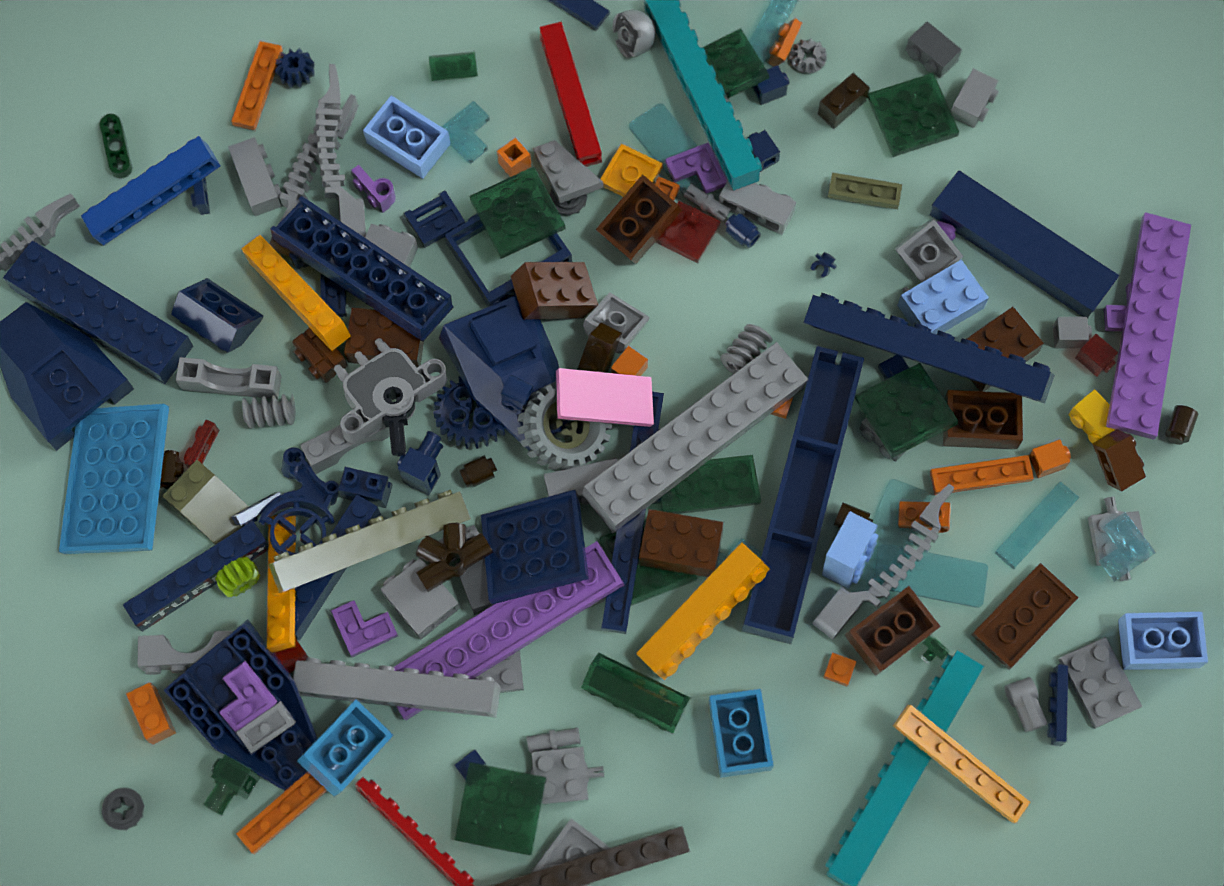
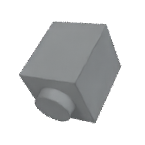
(1071, 332)

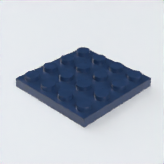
(534, 547)

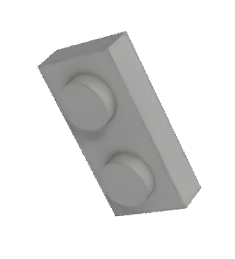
(265, 727)

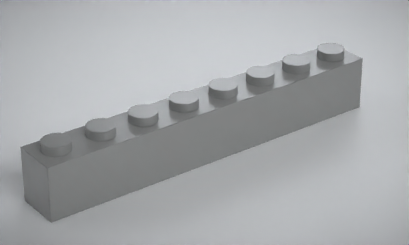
(397, 688)

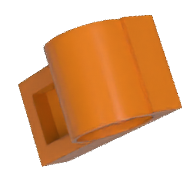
(912, 510)

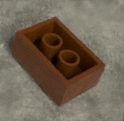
(639, 219)
(554, 290)
(368, 326)
(1010, 336)
(985, 419)
(681, 543)
(892, 630)

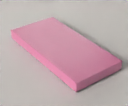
(604, 397)

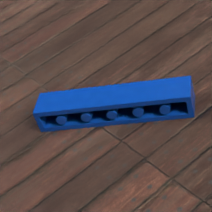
(150, 190)

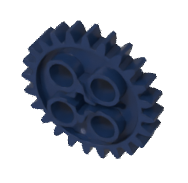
(451, 408)

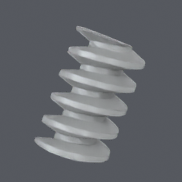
(744, 347)
(269, 411)

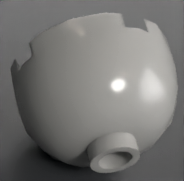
(634, 31)

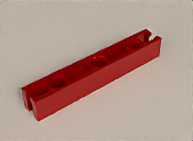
(570, 94)

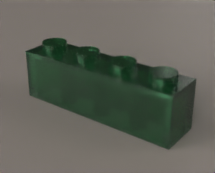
(635, 692)

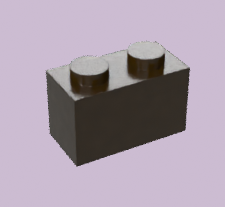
(843, 100)
(600, 349)

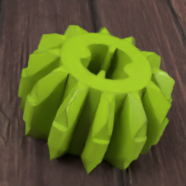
(237, 577)

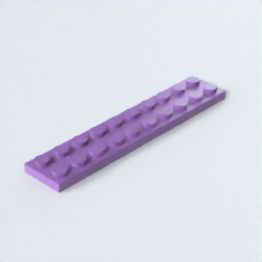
(1149, 326)
(512, 625)

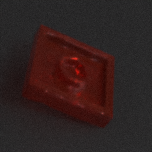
(689, 233)

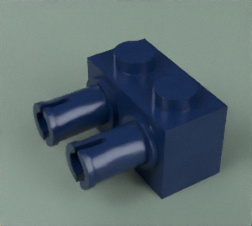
(419, 466)

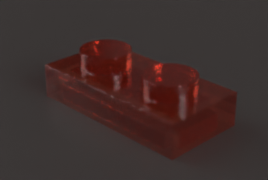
(204, 440)

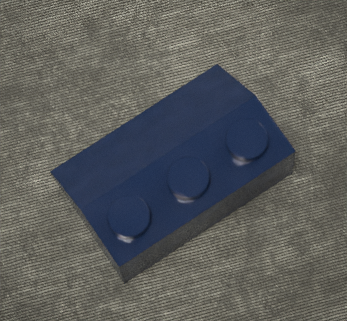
(216, 314)

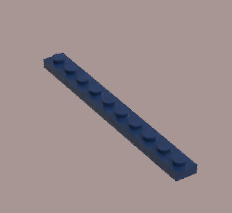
(628, 544)

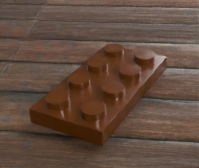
(1024, 616)

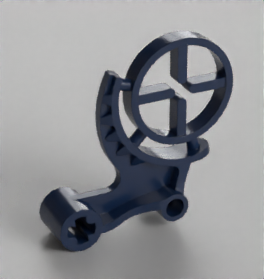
(312, 495)

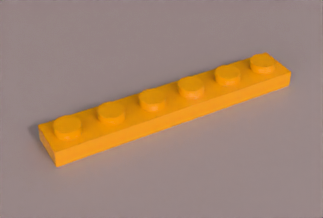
(280, 605)
(961, 763)

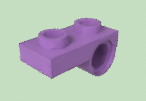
(373, 188)

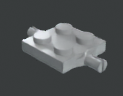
(1101, 541)
(565, 774)

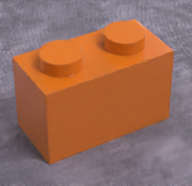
(151, 713)

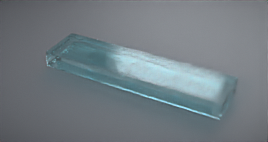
(1036, 525)

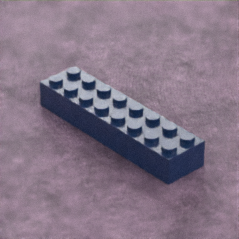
(98, 311)

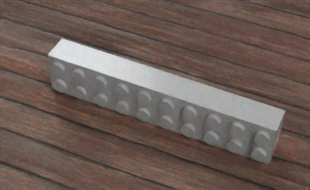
(694, 437)

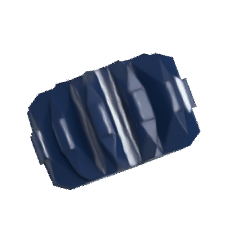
(295, 68)

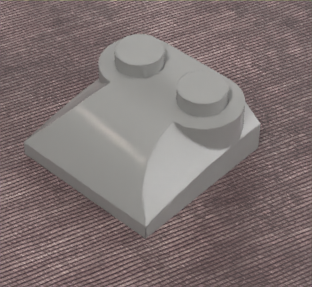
(928, 250)
(619, 316)

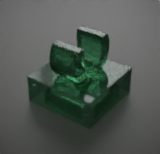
(935, 648)

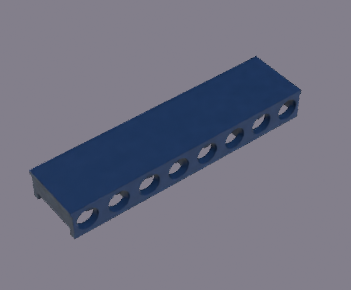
(1023, 244)
(363, 269)

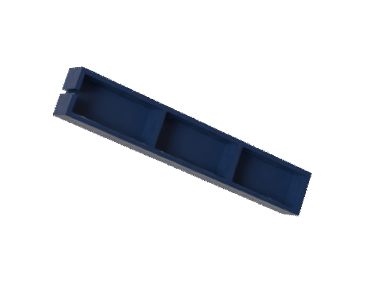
(803, 495)

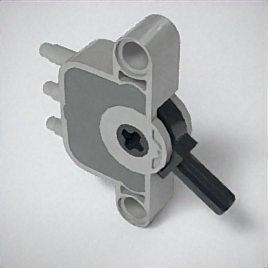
(380, 381)

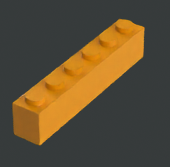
(296, 292)
(703, 611)

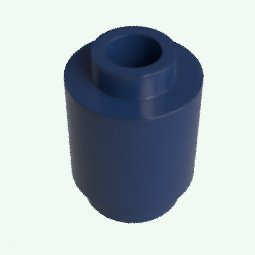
(742, 230)

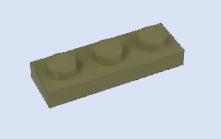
(865, 190)

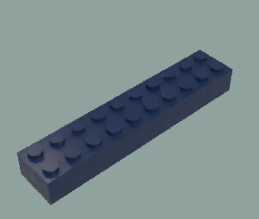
(931, 349)

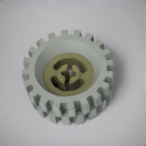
(581, 438)

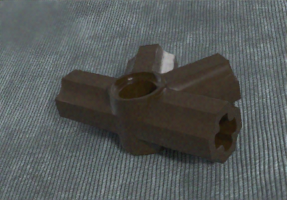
(453, 547)

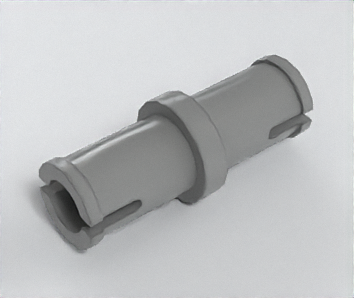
(707, 202)
(553, 739)

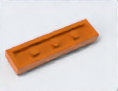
(257, 86)
(982, 474)
(281, 812)

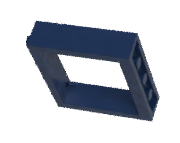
(505, 291)

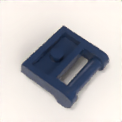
(438, 224)

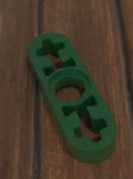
(108, 139)

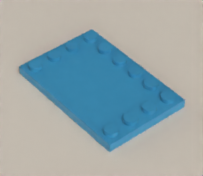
(114, 480)

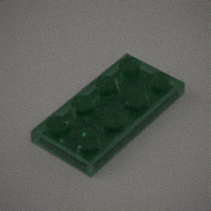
(715, 486)

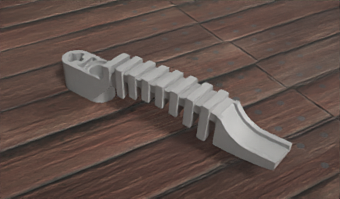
(327, 117)
(297, 179)
(49, 218)
(845, 604)

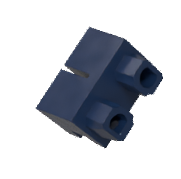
(367, 485)

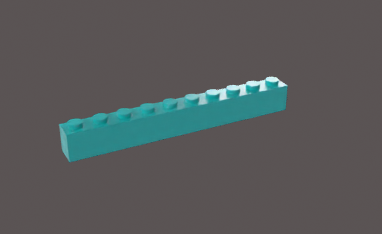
(704, 92)
(901, 775)

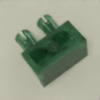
(230, 780)

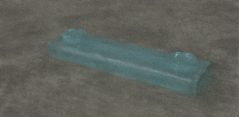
(767, 30)

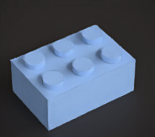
(407, 137)
(944, 299)
(850, 550)
(1162, 640)

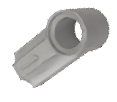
(1024, 697)

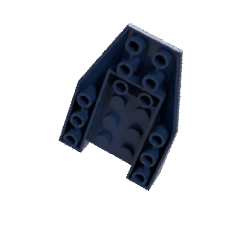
(55, 372)
(487, 381)
(203, 693)

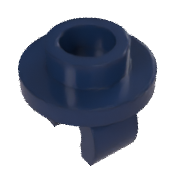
(826, 261)

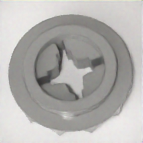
(810, 64)

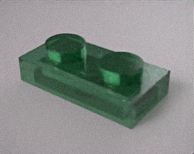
(453, 66)

